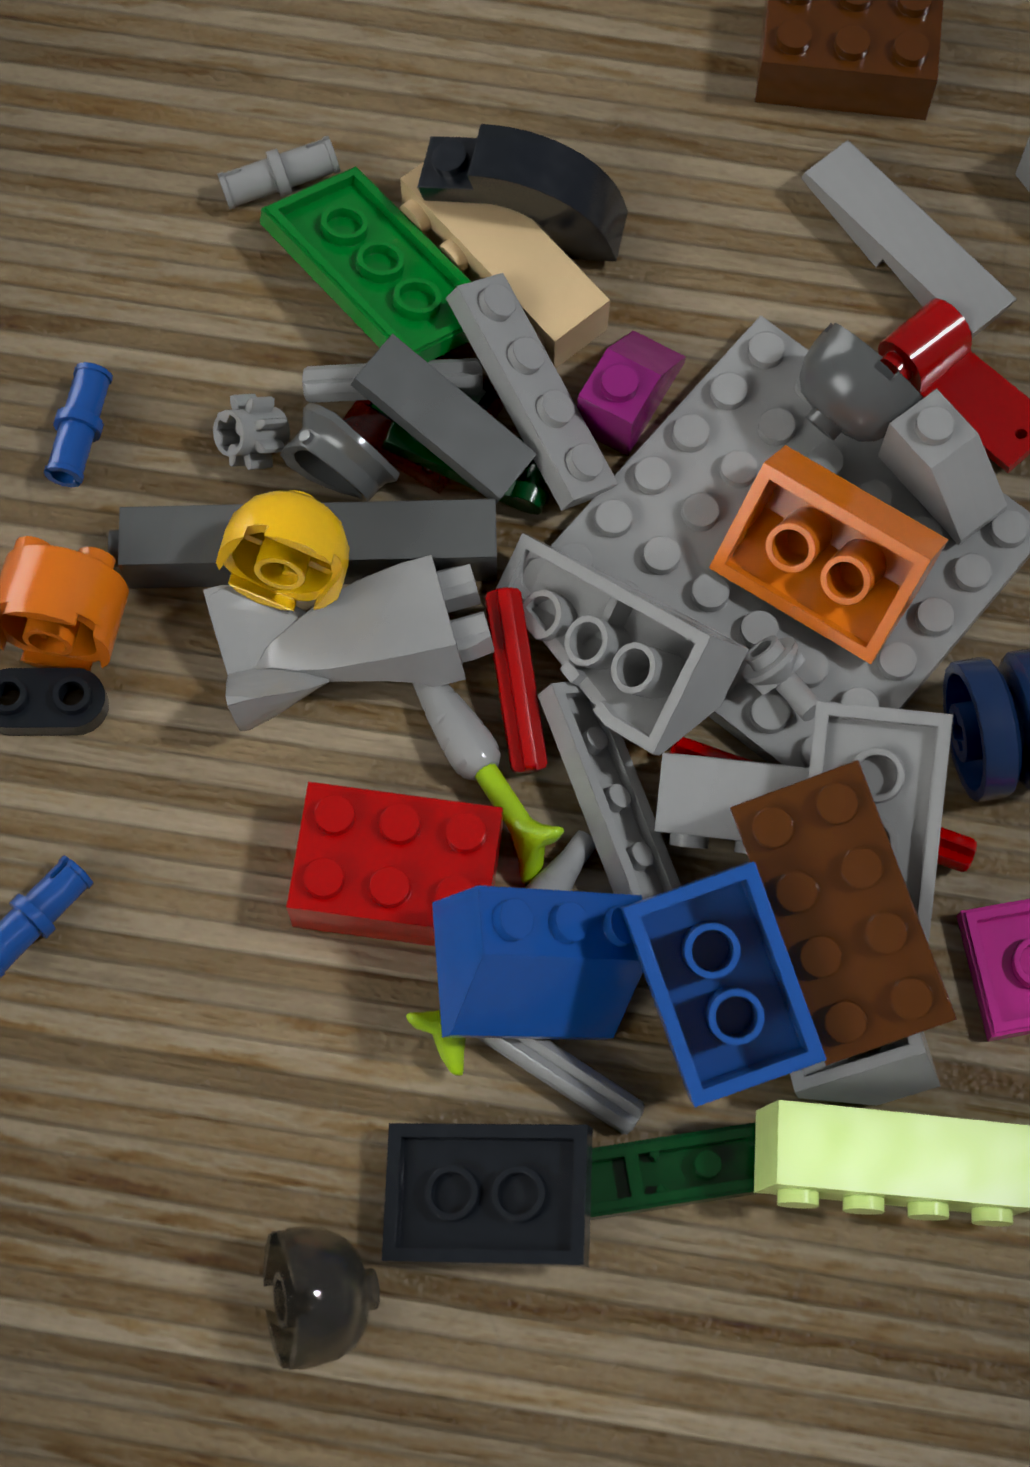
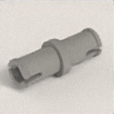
(279, 172)

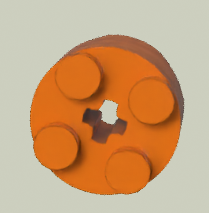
(60, 604)

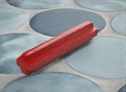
(516, 680)

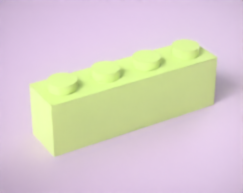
(892, 1160)

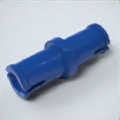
(78, 425)
(39, 909)

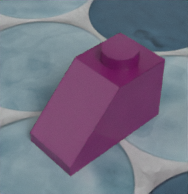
(627, 389)

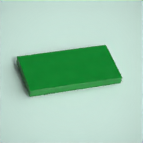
(371, 261)

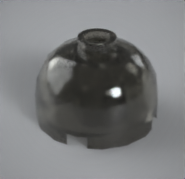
(317, 1294)

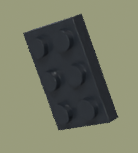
(488, 1194)

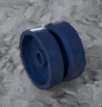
(990, 723)

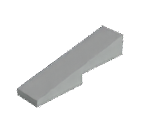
(909, 241)

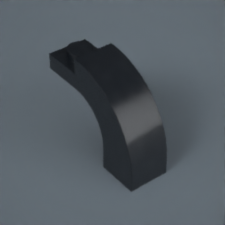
(534, 177)

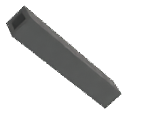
(182, 542)

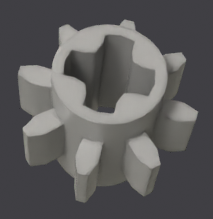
(251, 431)

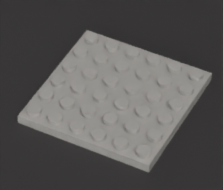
(686, 489)

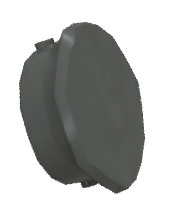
(336, 455)

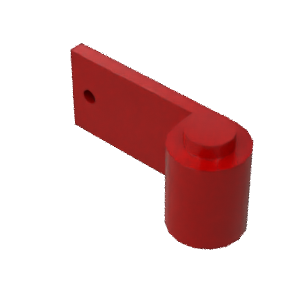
(936, 353)

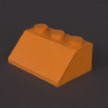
(827, 553)

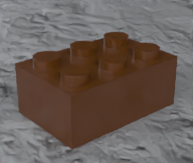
(851, 55)

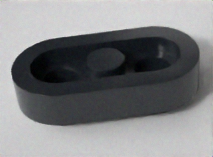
(41, 704)

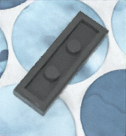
(443, 418)

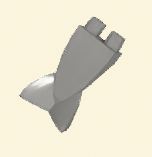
(376, 630)

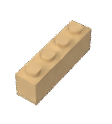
(494, 240)

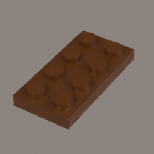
(844, 912)

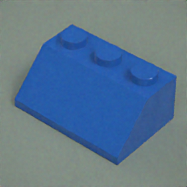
(533, 963)

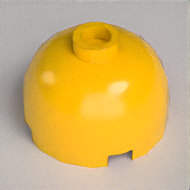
(285, 550)

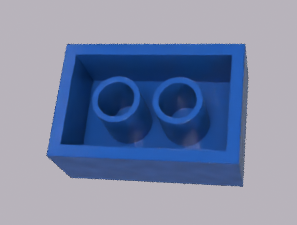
(723, 983)

